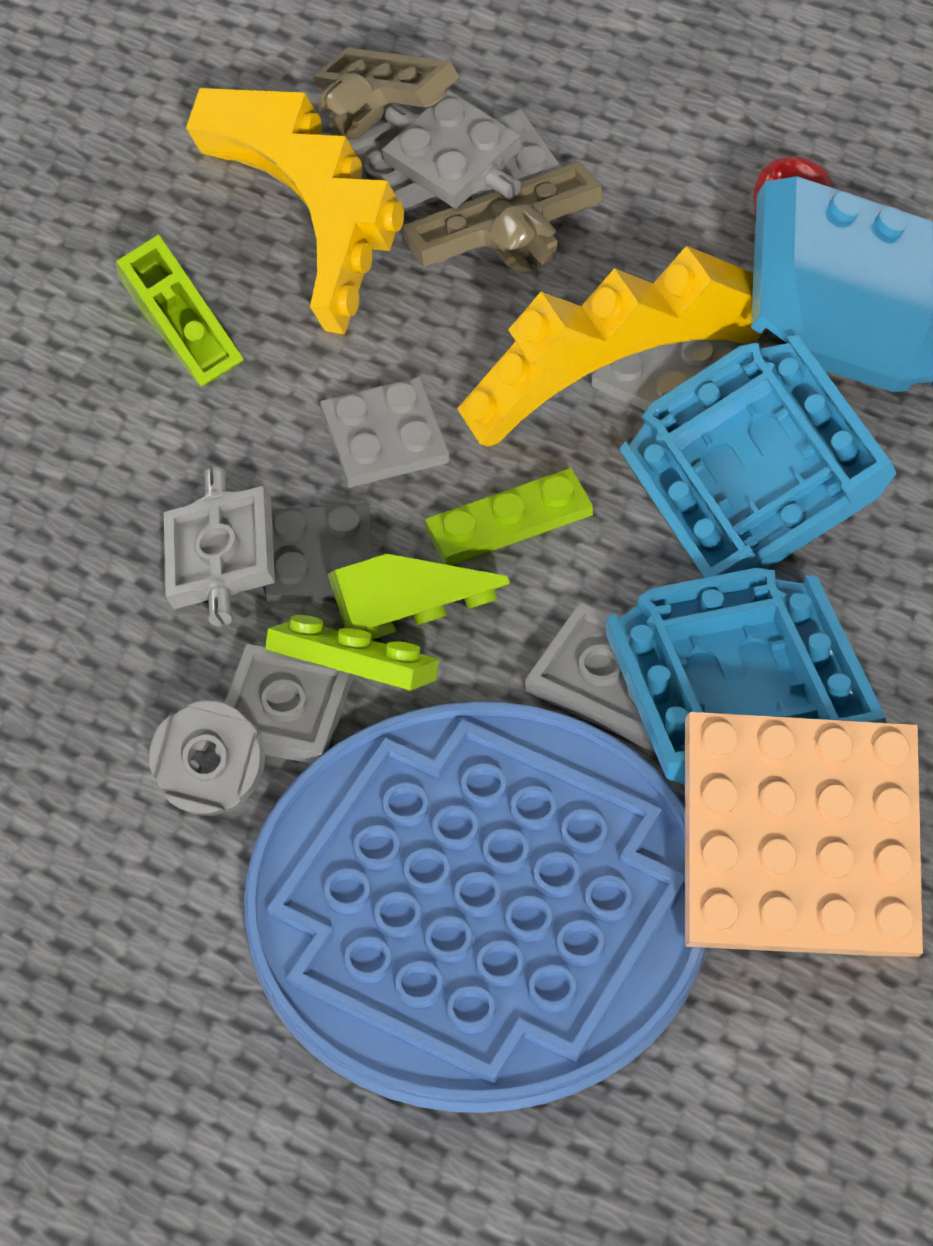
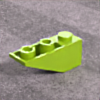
(396, 587)

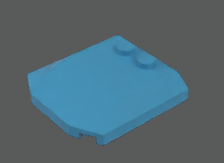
(845, 281)
(756, 458)
(739, 650)

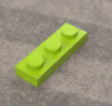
(508, 517)
(352, 652)

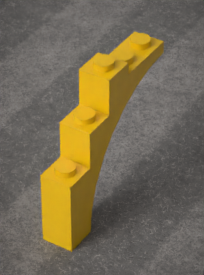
(285, 140)
(625, 315)

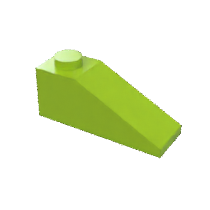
(177, 311)

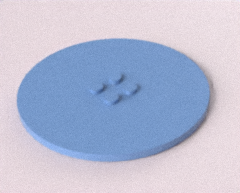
(474, 907)

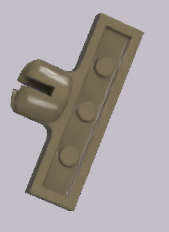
(365, 80)
(508, 226)

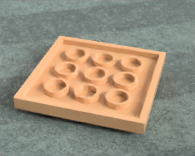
(802, 835)

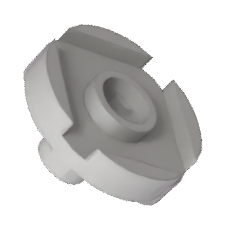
(191, 730)

